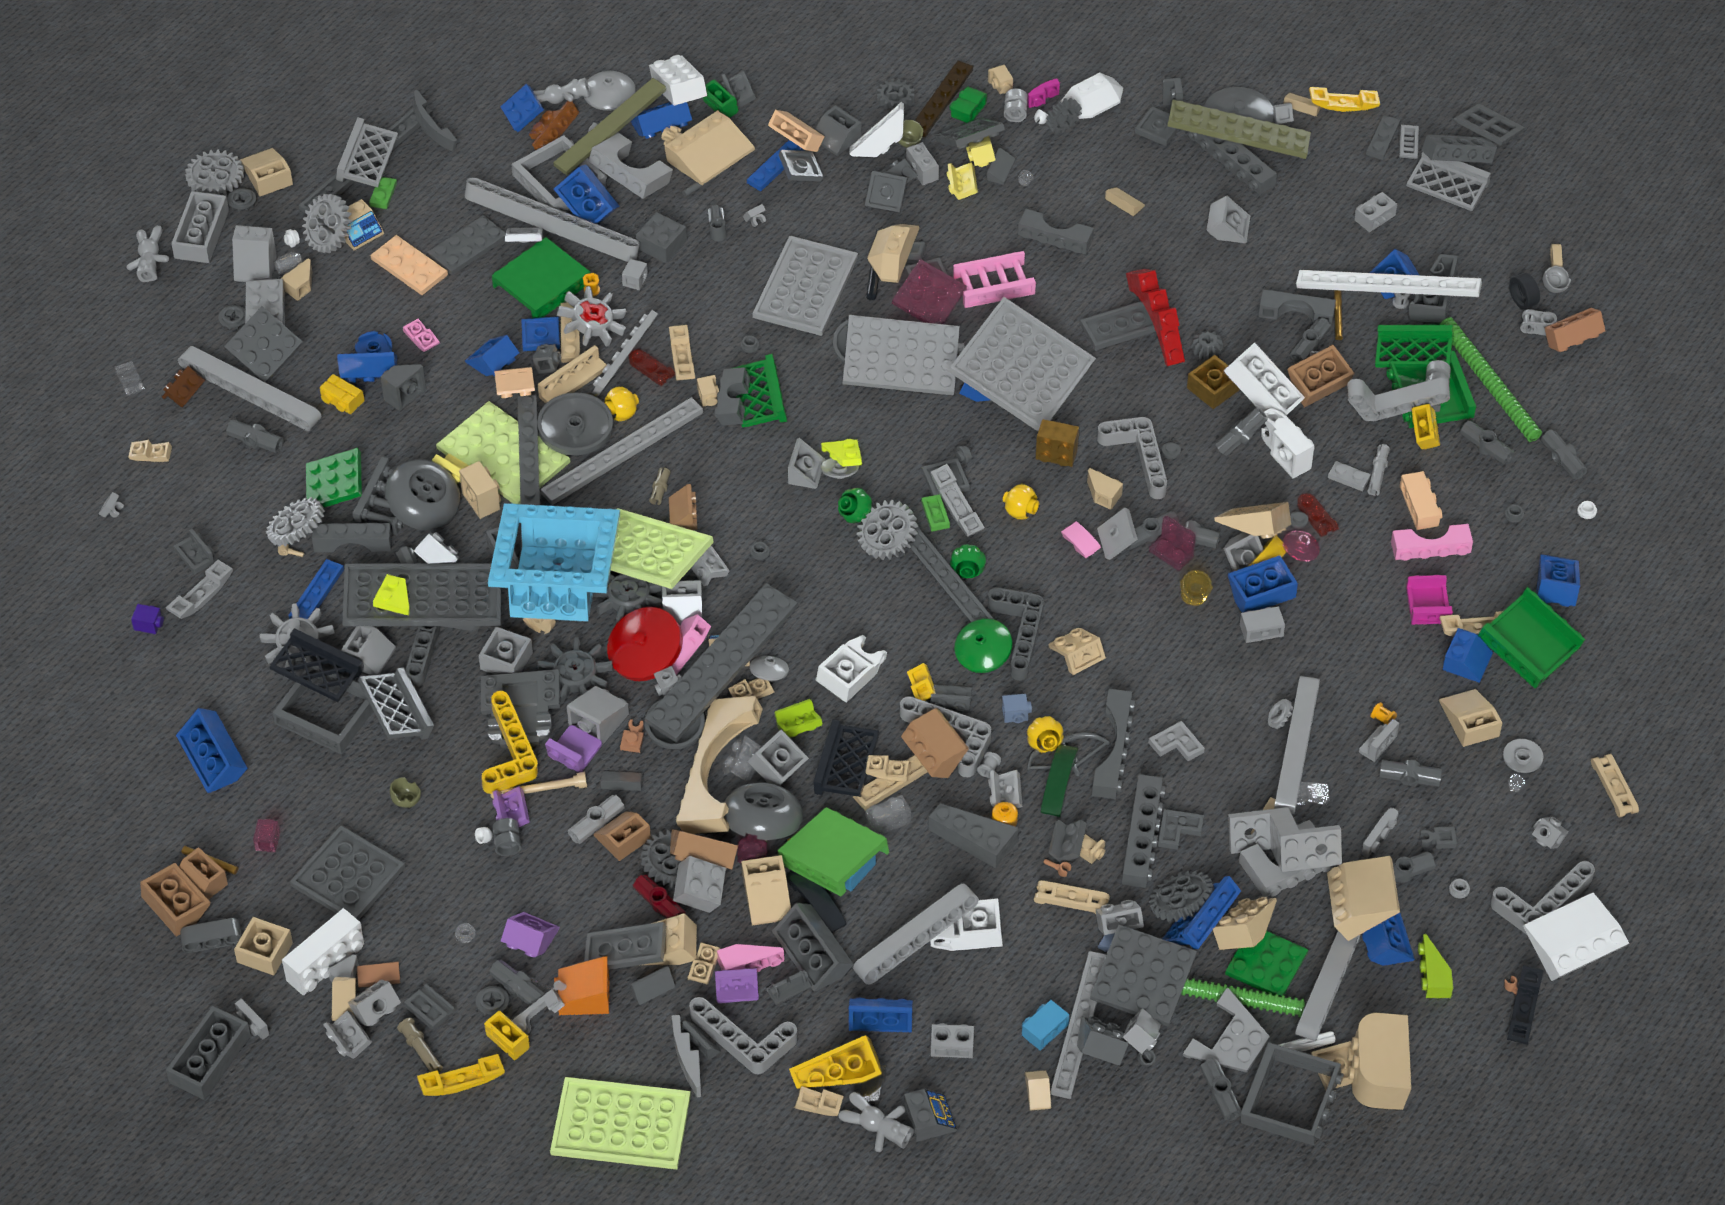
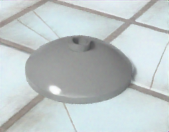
(609, 90)

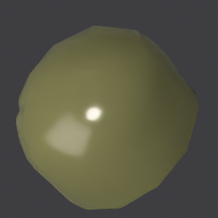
(911, 133)
(402, 788)

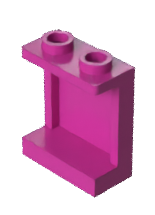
(1427, 599)

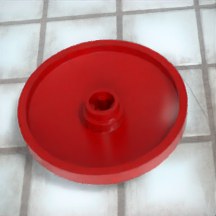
(644, 643)

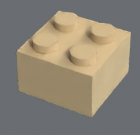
(480, 489)
(263, 946)

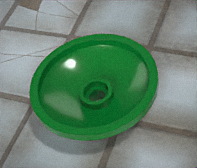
(988, 653)

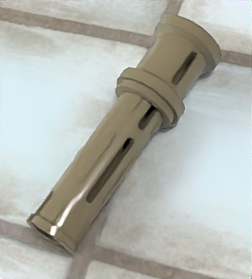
(416, 1039)

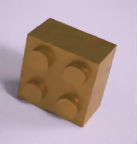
(1211, 382)
(1057, 443)

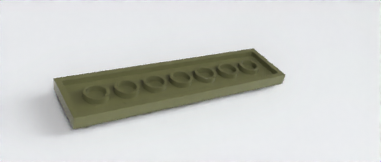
(1239, 129)

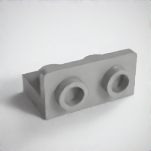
(709, 566)
(1379, 740)

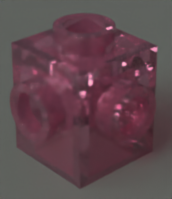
(751, 848)

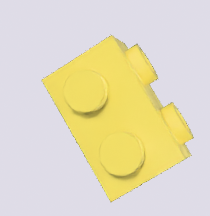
(962, 180)
(451, 464)

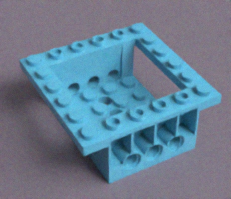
(552, 535)

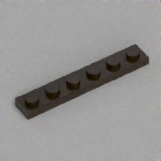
(943, 96)

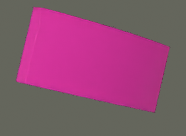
(1045, 90)

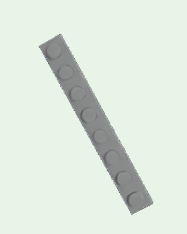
(1070, 1055)

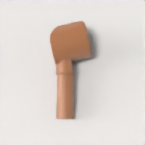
(1064, 865)
(1511, 987)

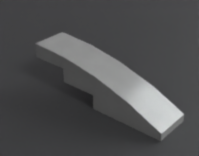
(688, 1059)

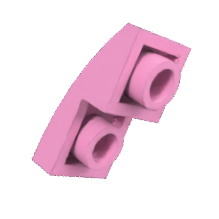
(422, 337)
(1081, 539)

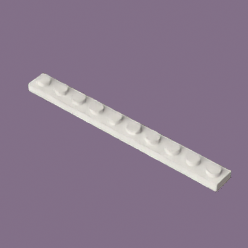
(1389, 283)

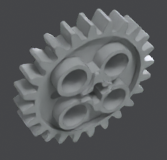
(214, 173)
(327, 223)
(295, 521)
(887, 530)

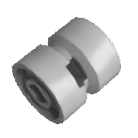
(1015, 105)
(1438, 369)

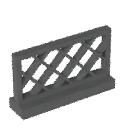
(409, 702)

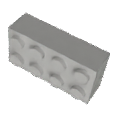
(200, 227)
(267, 294)

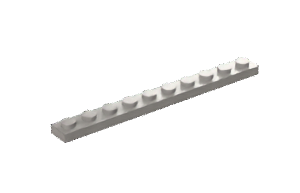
(621, 451)

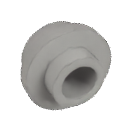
(1459, 883)

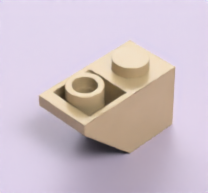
(299, 280)
(1104, 489)

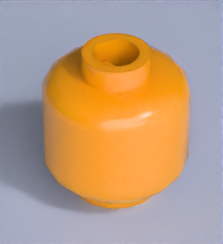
(1005, 813)

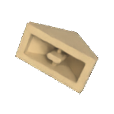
(1038, 1090)

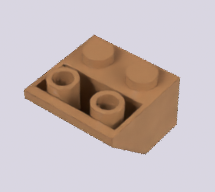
(682, 509)
(624, 834)
(204, 873)

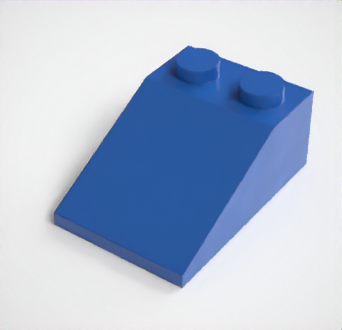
(1558, 580)

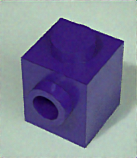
(147, 619)

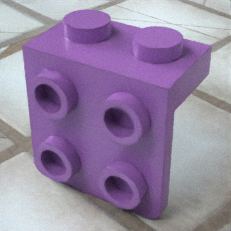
(574, 748)

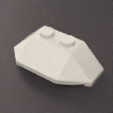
(1096, 94)
(881, 135)

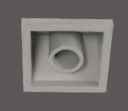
(804, 466)

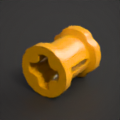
(592, 280)
(1383, 714)

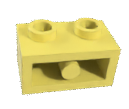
(981, 152)

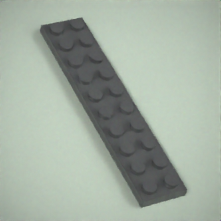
(721, 662)

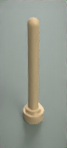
(578, 780)

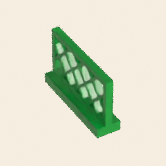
(1414, 334)
(774, 393)

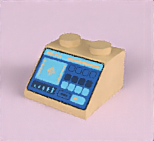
(364, 225)

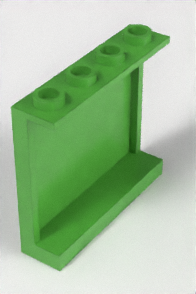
(831, 850)

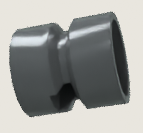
(506, 837)

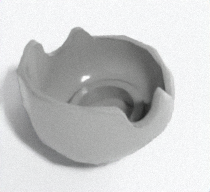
(1556, 279)

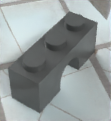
(732, 383)

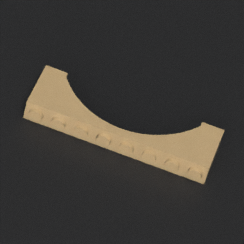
(724, 721)

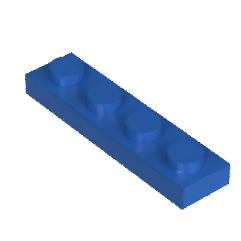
(771, 168)
(318, 588)

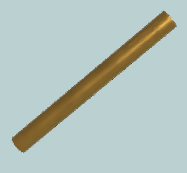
(1338, 315)

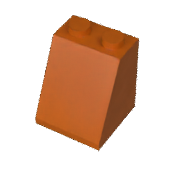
(586, 987)

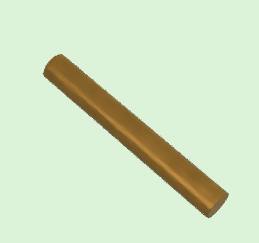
(225, 866)

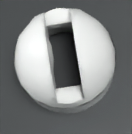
(1040, 115)
(483, 835)

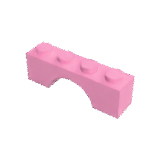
(1410, 545)

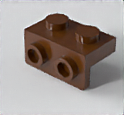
(184, 387)

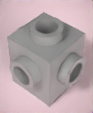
(663, 684)
(1549, 832)

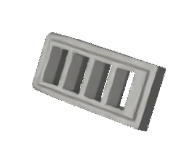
(1408, 130)

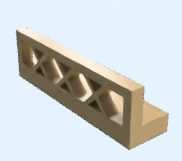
(572, 378)

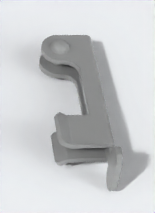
(550, 999)

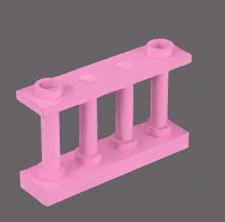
(994, 293)

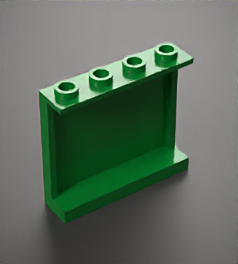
(541, 277)
(1458, 407)
(1531, 638)

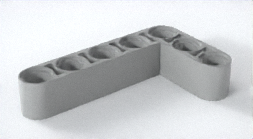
(1398, 401)
(1142, 432)
(976, 732)
(1548, 903)
(740, 1039)

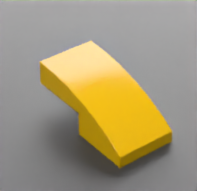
(921, 682)

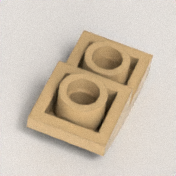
(150, 452)
(756, 687)
(887, 769)
(704, 964)

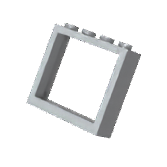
(521, 167)

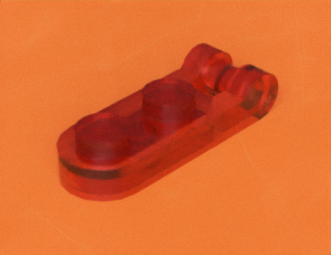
(650, 367)
(1316, 514)

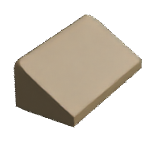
(1302, 104)
(1124, 201)
(342, 992)

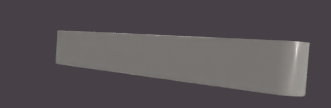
(915, 934)
(1326, 987)

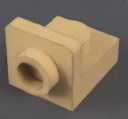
(1091, 849)

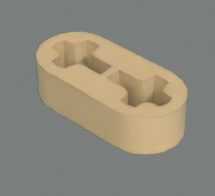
(1556, 255)

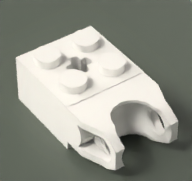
(1288, 444)
(849, 668)
(974, 930)

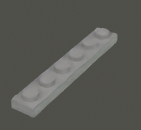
(627, 347)

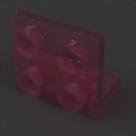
(1175, 544)

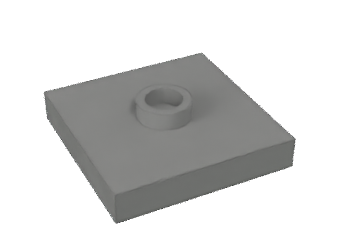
(524, 234)
(1117, 533)

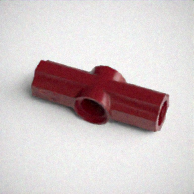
(652, 892)

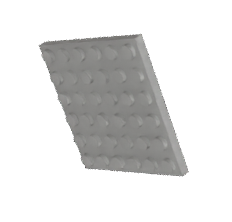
(1021, 364)

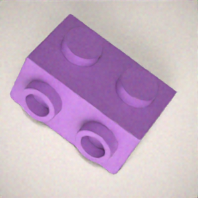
(511, 805)
(736, 985)

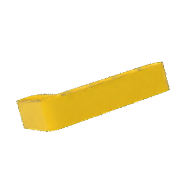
(515, 744)

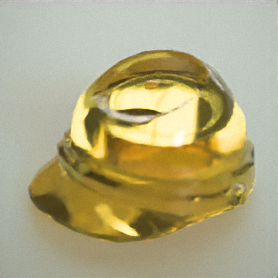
(1195, 587)

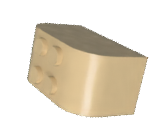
(1381, 1061)

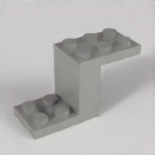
(1290, 846)

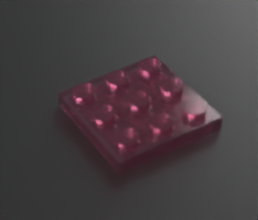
(929, 294)

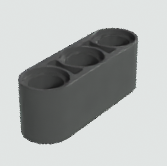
(210, 935)

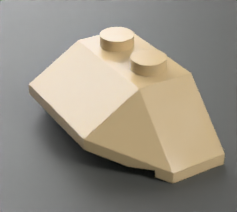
(892, 250)

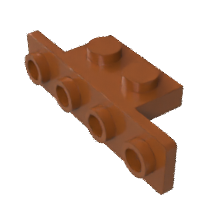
(553, 125)

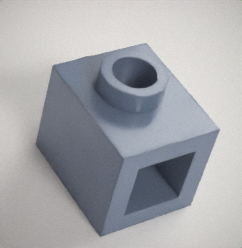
(1016, 708)

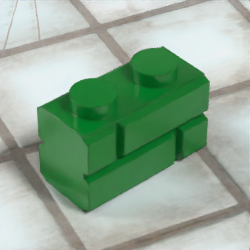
(720, 99)

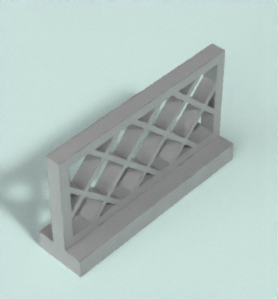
(353, 146)
(1454, 169)

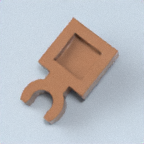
(633, 738)

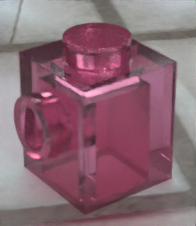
(266, 835)

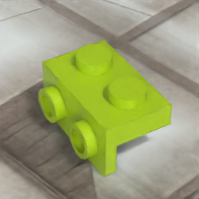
(798, 718)

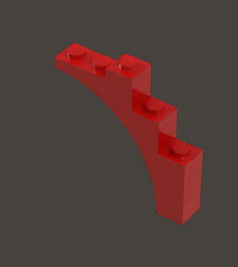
(1164, 318)

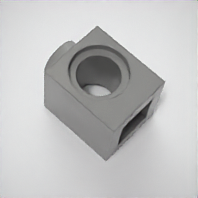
(634, 274)

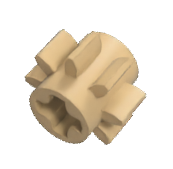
(670, 134)

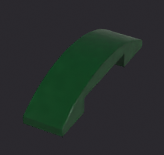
(1058, 780)

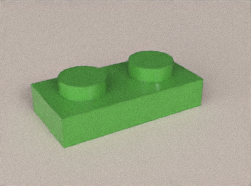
(383, 193)
(935, 513)

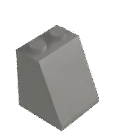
(253, 253)
(597, 713)

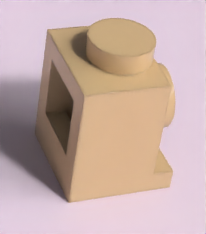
(1000, 79)
(707, 390)

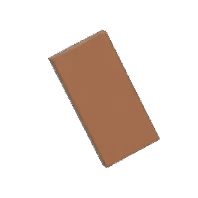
(371, 974)

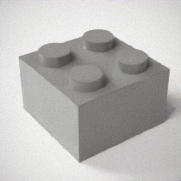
(505, 652)
(778, 759)
(699, 884)

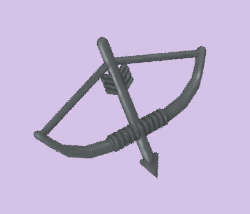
(1071, 737)

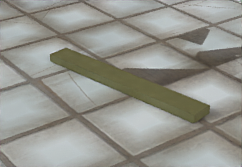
(610, 125)

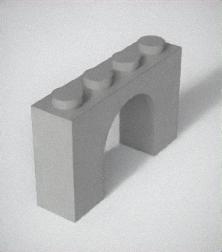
(641, 181)
(1268, 876)

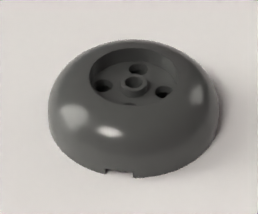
(414, 508)
(763, 811)

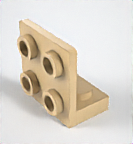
(1079, 649)

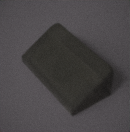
(872, 1089)

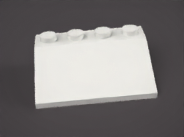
(1575, 936)

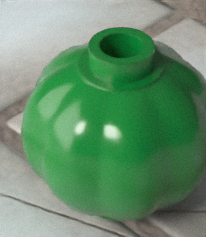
(854, 505)
(965, 559)

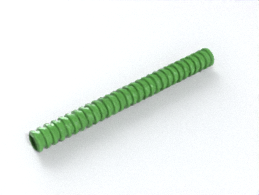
(1493, 383)
(1247, 998)

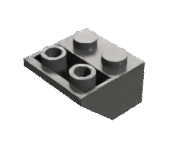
(839, 130)
(1101, 1040)

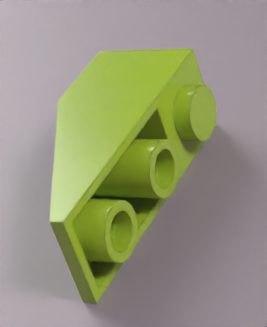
(1437, 973)

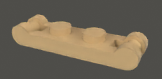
(1615, 785)
(1070, 896)

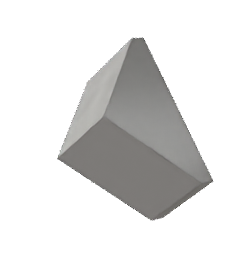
(345, 968)

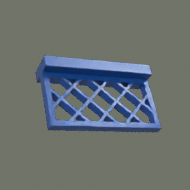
(1197, 928)

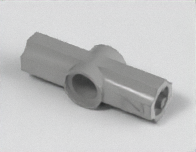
(602, 813)

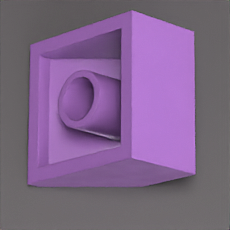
(528, 934)

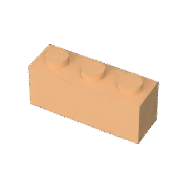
(796, 130)
(1420, 500)

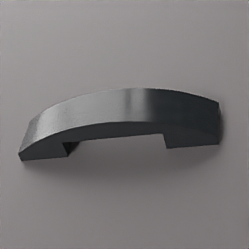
(819, 899)
(1525, 1004)

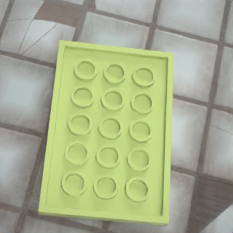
(494, 441)
(656, 549)
(620, 1123)

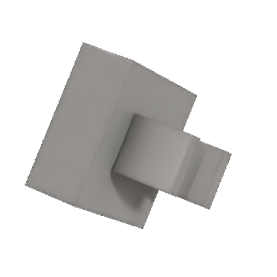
(1283, 113)
(755, 213)
(110, 505)

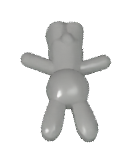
(556, 93)
(148, 250)
(875, 1121)

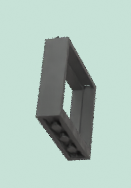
(313, 732)
(1298, 1059)

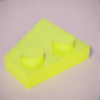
(845, 452)
(393, 595)

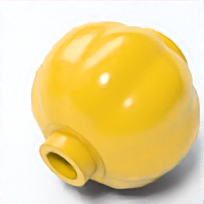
(622, 403)
(1021, 500)
(1043, 730)

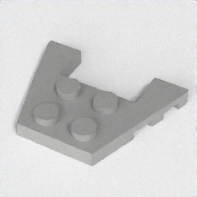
(1239, 1042)

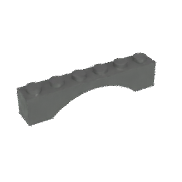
(1106, 776)

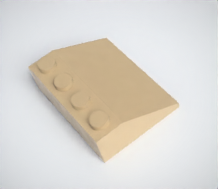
(708, 148)
(1258, 520)
(1362, 895)

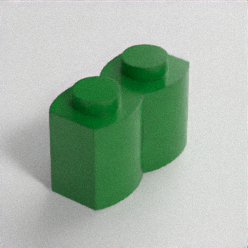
(968, 104)

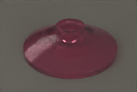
(1301, 545)

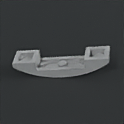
(955, 500)
(197, 597)

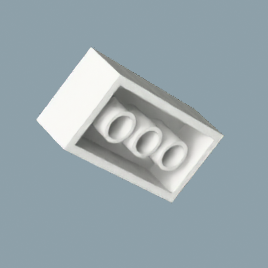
(680, 78)
(1263, 382)
(323, 949)

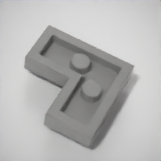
(1177, 737)

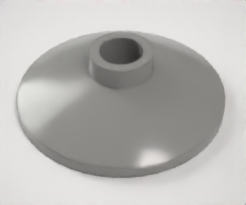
(834, 469)
(769, 668)
(1523, 749)

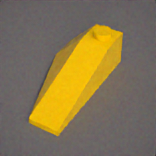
(843, 1065)

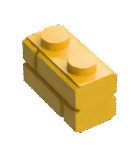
(341, 394)
(1425, 426)
(507, 1035)

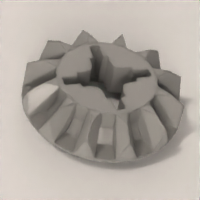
(1280, 713)

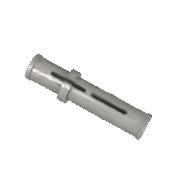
(1380, 463)

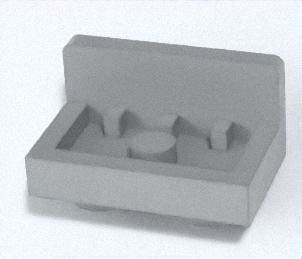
(1005, 788)
(348, 1035)

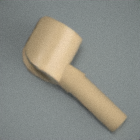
(285, 550)

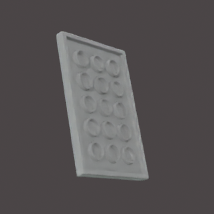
(805, 285)
(900, 355)

